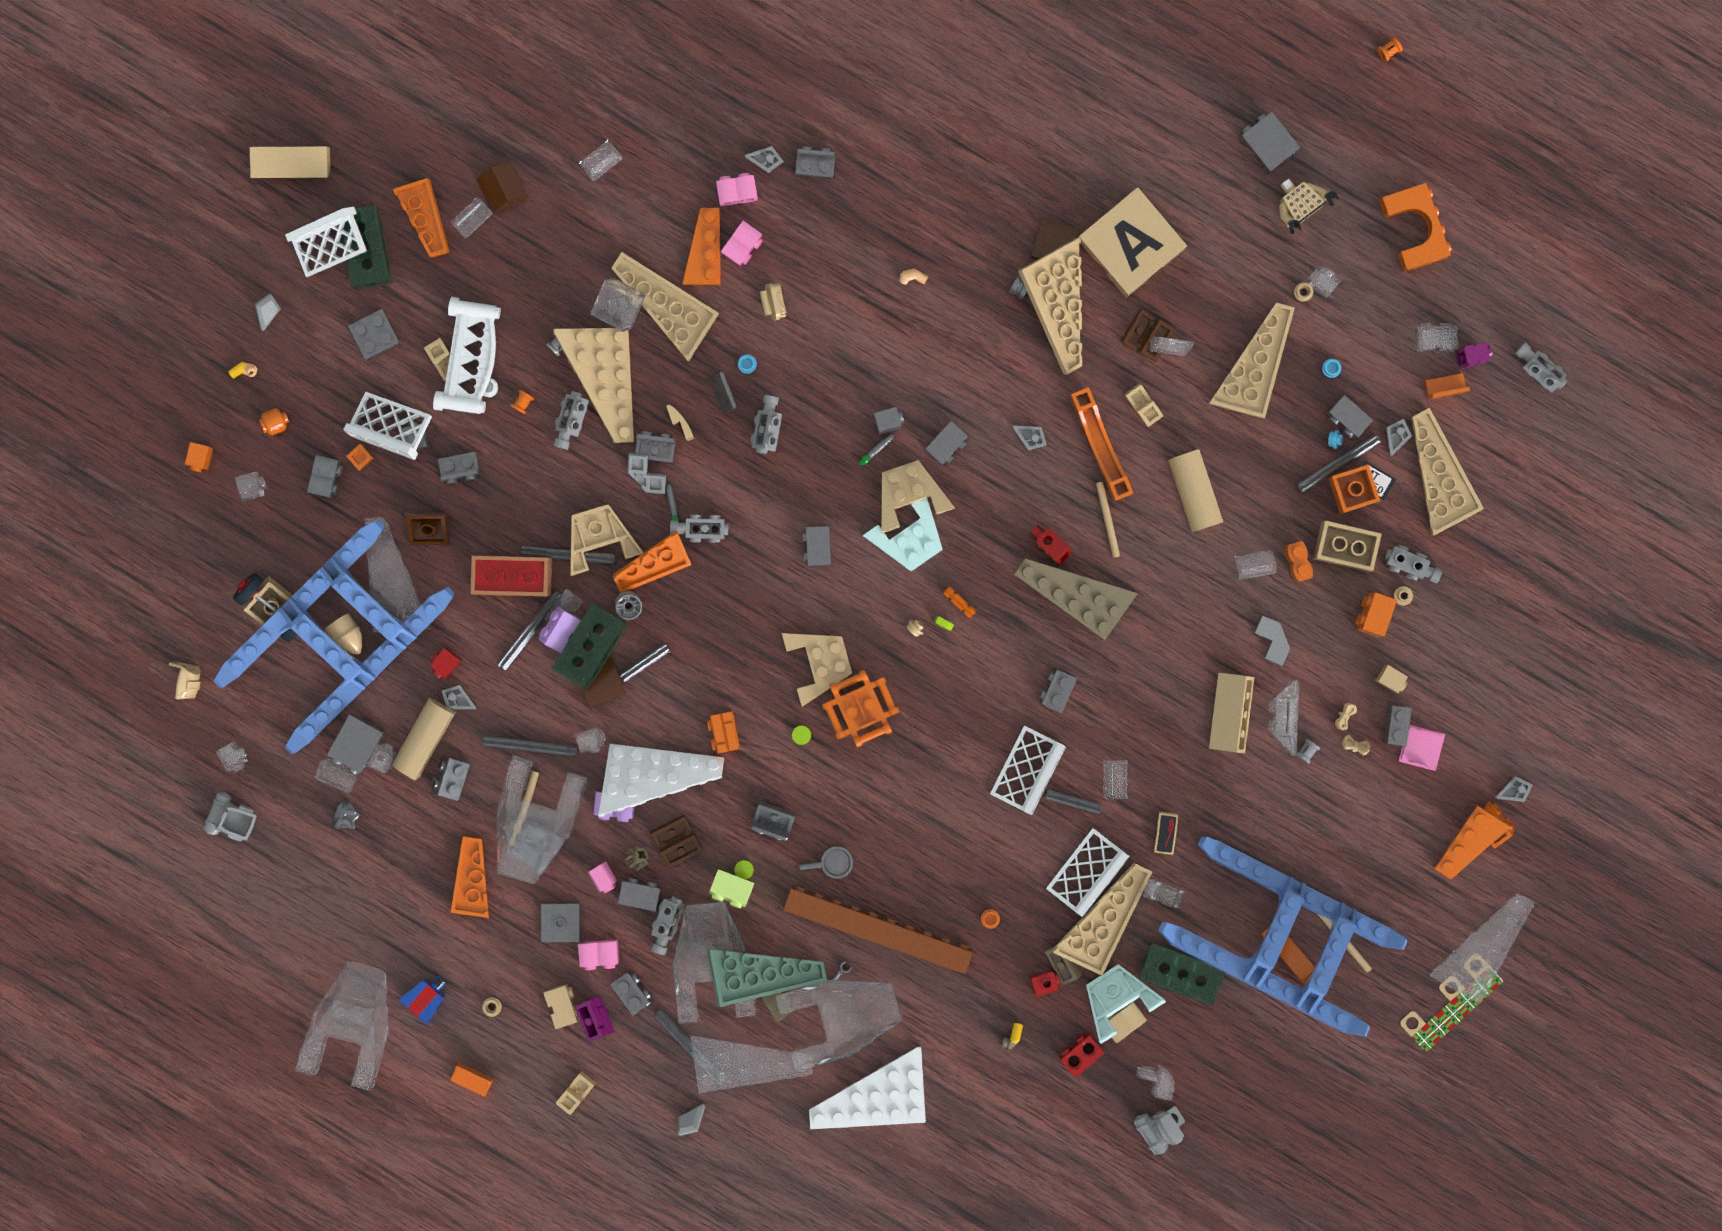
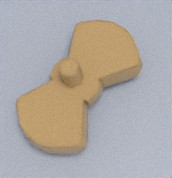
(1348, 710)
(1362, 747)

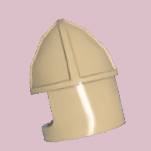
(346, 634)

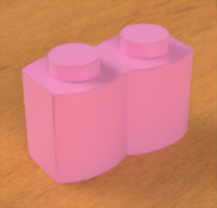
(736, 190)
(742, 243)
(603, 877)
(598, 953)

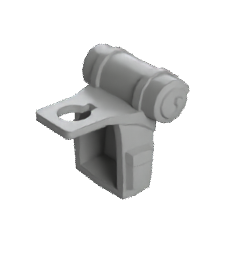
(229, 818)
(1160, 1129)

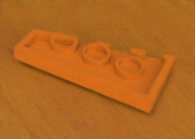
(422, 210)
(704, 256)
(655, 563)
(1472, 839)
(470, 881)

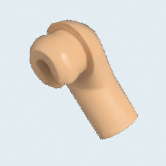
(912, 274)

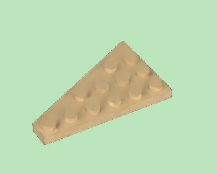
(1055, 293)
(603, 367)

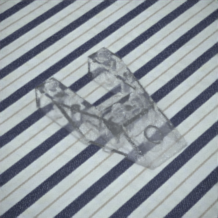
(531, 832)
(703, 928)
(354, 1013)
(850, 1015)

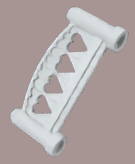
(467, 315)

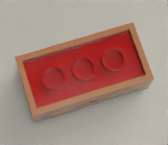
(511, 576)

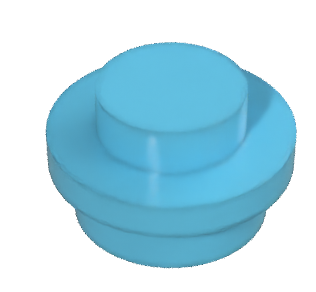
(747, 364)
(1331, 368)
(1335, 439)

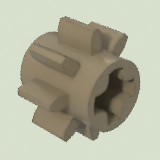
(636, 858)

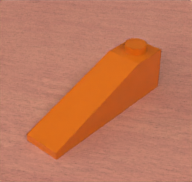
(1295, 960)

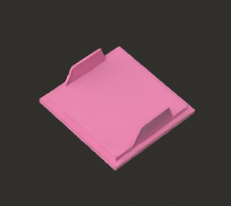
(1422, 748)

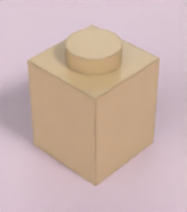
(1392, 679)

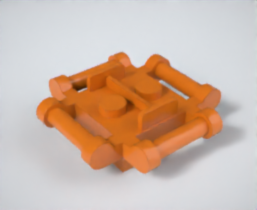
(860, 708)

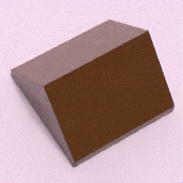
(501, 186)
(428, 528)

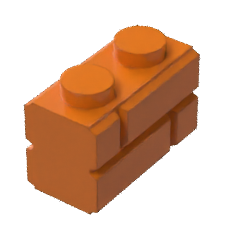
(724, 732)

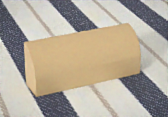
(290, 162)
(1195, 490)
(1231, 713)
(423, 739)

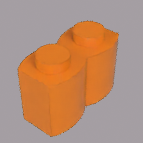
(1299, 565)

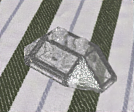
(1285, 717)

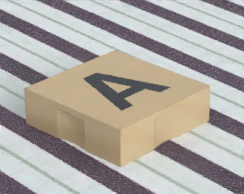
(1132, 242)

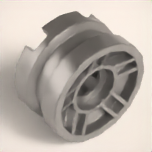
(1018, 288)
(634, 610)

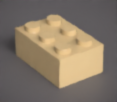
(1347, 546)

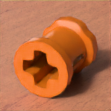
(1393, 46)
(522, 402)

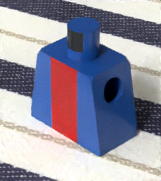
(425, 998)

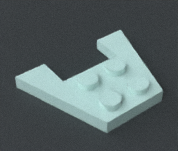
(913, 544)
(1112, 993)

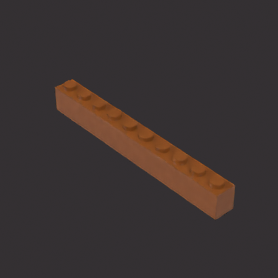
(878, 930)

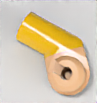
(243, 368)

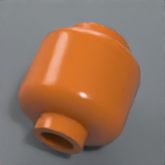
(273, 421)

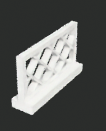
(325, 225)
(386, 441)
(1044, 773)
(1102, 881)

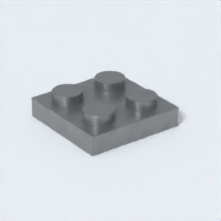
(374, 334)

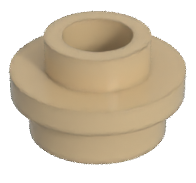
(1307, 287)
(1397, 595)
(915, 627)
(487, 1010)

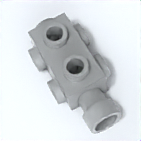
(1541, 370)
(572, 419)
(768, 429)
(705, 528)
(1408, 564)
(666, 918)

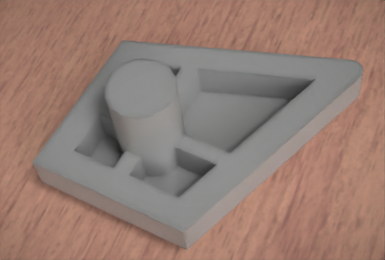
(765, 158)
(266, 310)
(1397, 435)
(1030, 436)
(457, 698)
(1515, 790)
(690, 1121)

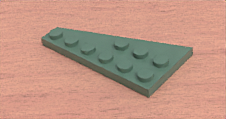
(751, 976)

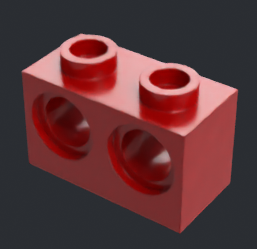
(1085, 1059)

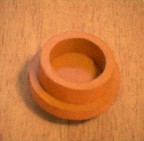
(990, 918)

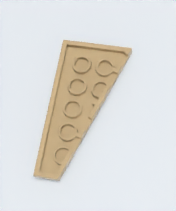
(674, 310)
(1254, 374)
(1445, 484)
(1100, 929)

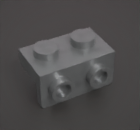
(657, 448)
(449, 778)
(773, 821)

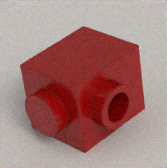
(444, 663)
(1045, 982)

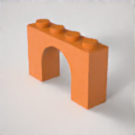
(1419, 200)

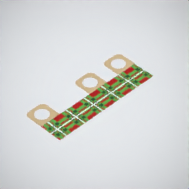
(1429, 1033)

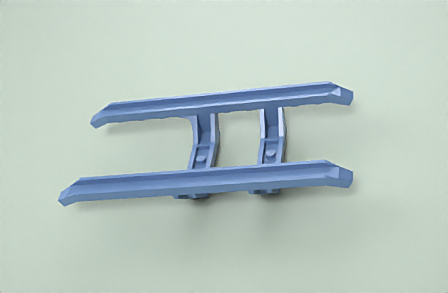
(355, 674)
(1256, 969)

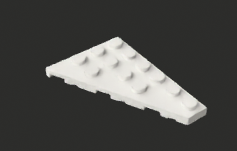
(646, 773)
(882, 1098)

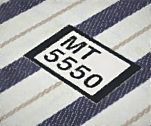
(1382, 481)

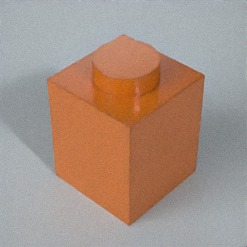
(198, 457)

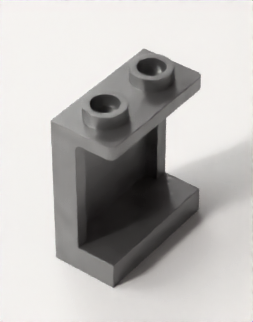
(1269, 141)
(355, 744)

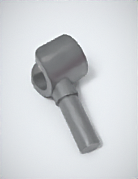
(840, 971)

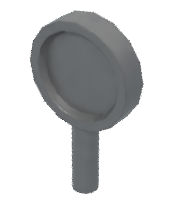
(835, 862)

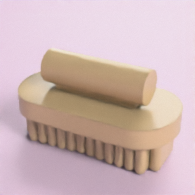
(773, 301)

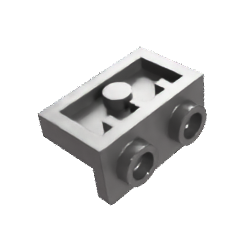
(815, 163)
(459, 467)
(1058, 690)
(631, 993)

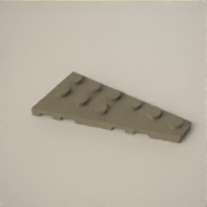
(1084, 599)

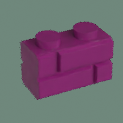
(1473, 355)
(594, 1019)

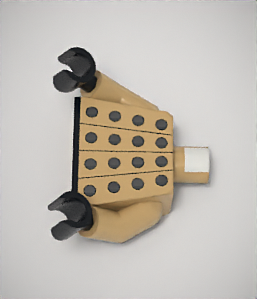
(1302, 202)

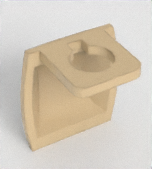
(188, 680)

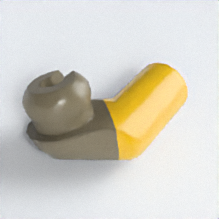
(1015, 1037)

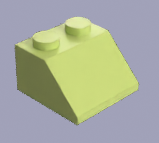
(731, 889)

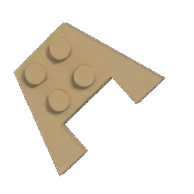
(906, 486)
(598, 529)
(826, 658)

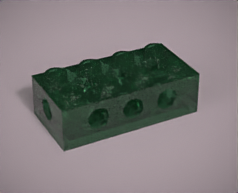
(376, 253)
(584, 635)
(1186, 986)

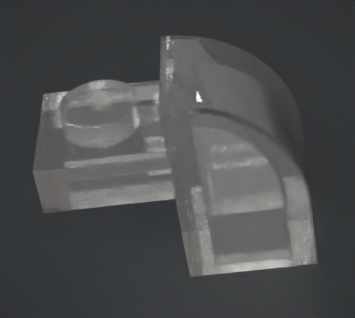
(1164, 893)
(1163, 1083)

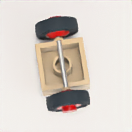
(262, 599)

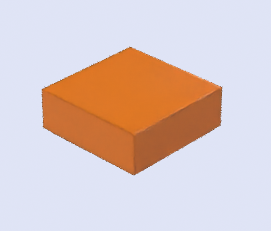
(359, 457)

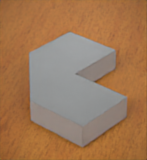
(639, 471)
(1279, 646)

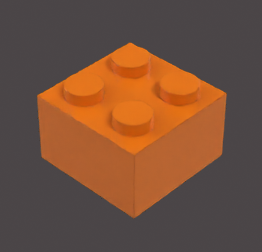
(1354, 489)
(1375, 614)

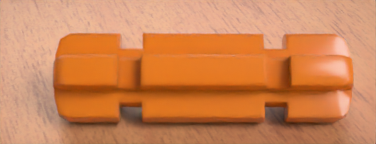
(959, 602)

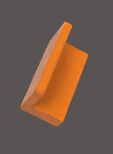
(1445, 386)
(472, 1079)

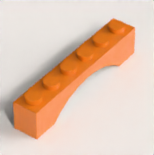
(1099, 442)

